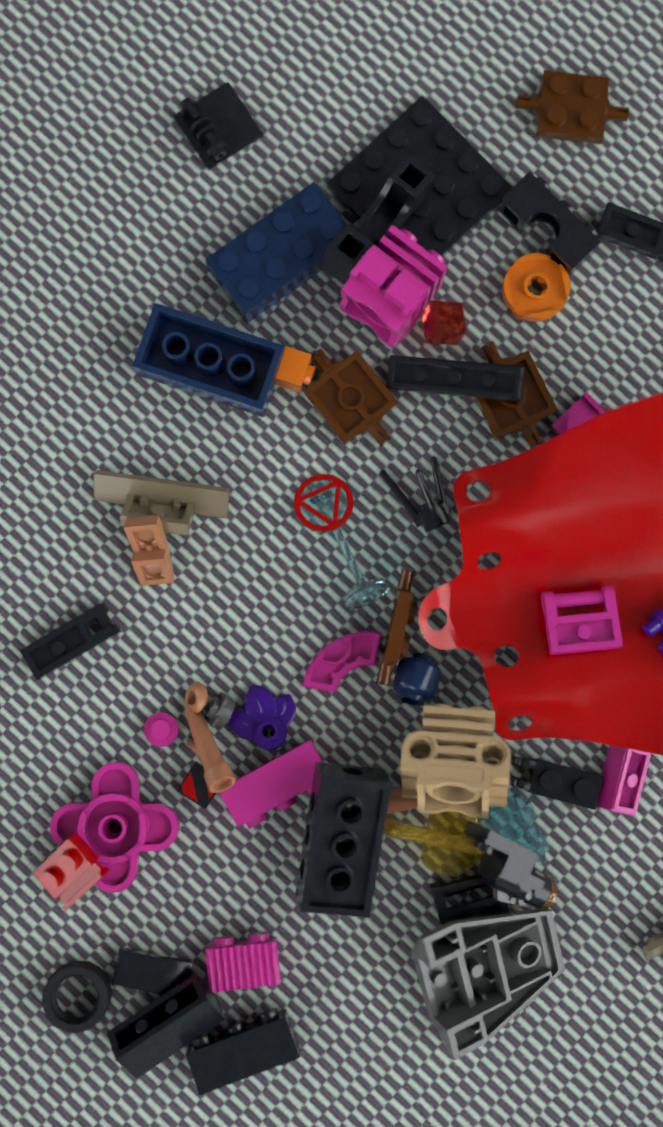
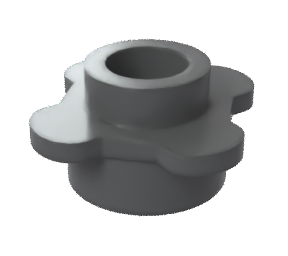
(219, 710)

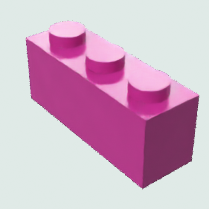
(272, 785)

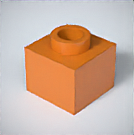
(295, 370)

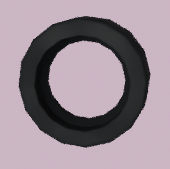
(54, 1012)

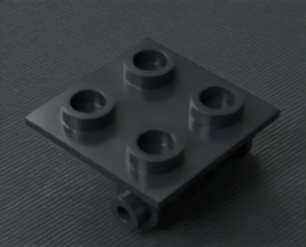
(217, 125)

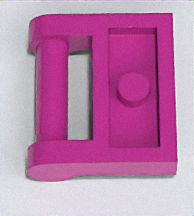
(582, 631)

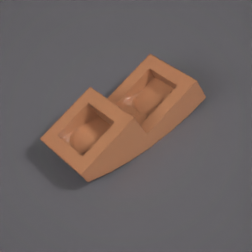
(150, 550)

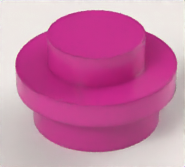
(161, 729)

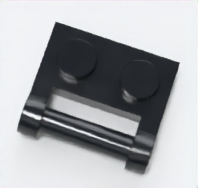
(476, 908)

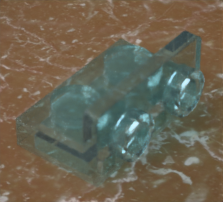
(517, 825)

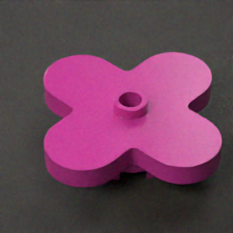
(117, 797)

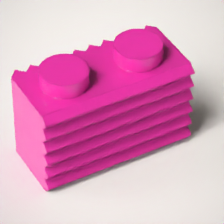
(243, 962)

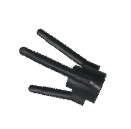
(432, 513)

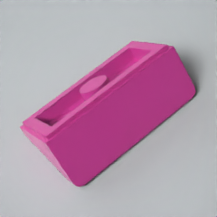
(623, 779)

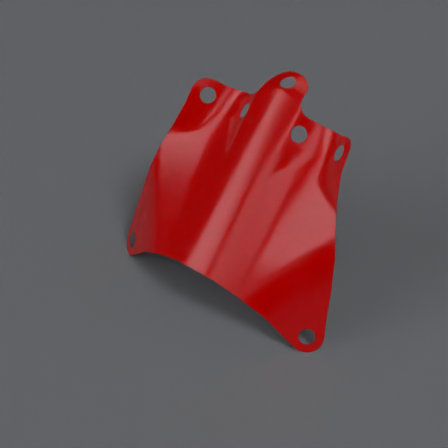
(566, 522)

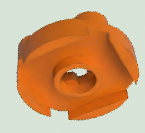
(547, 273)

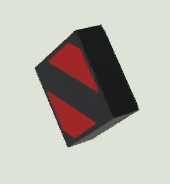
(195, 786)

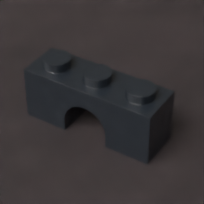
(533, 202)

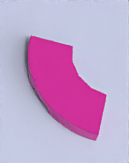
(341, 657)

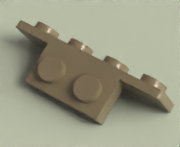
(170, 499)

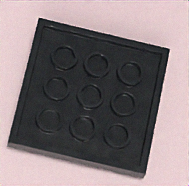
(461, 192)

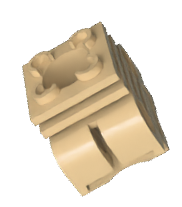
(456, 762)

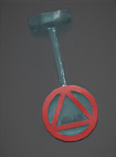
(324, 506)

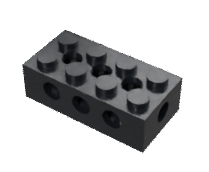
(357, 856)

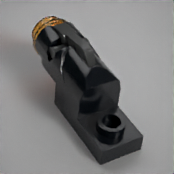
(511, 870)

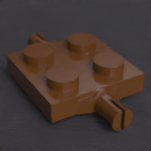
(572, 107)
(350, 397)
(514, 416)
(402, 614)

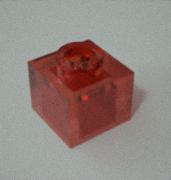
(443, 322)

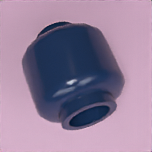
(416, 679)

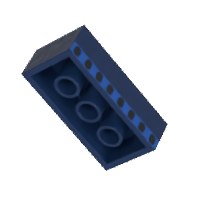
(276, 252)
(208, 360)

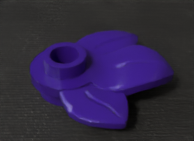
(263, 712)

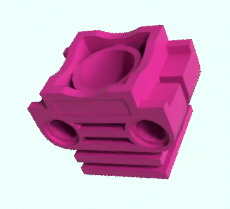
(393, 285)

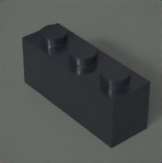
(165, 1026)
(242, 1050)

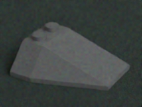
(485, 973)

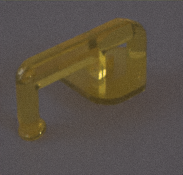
(443, 841)

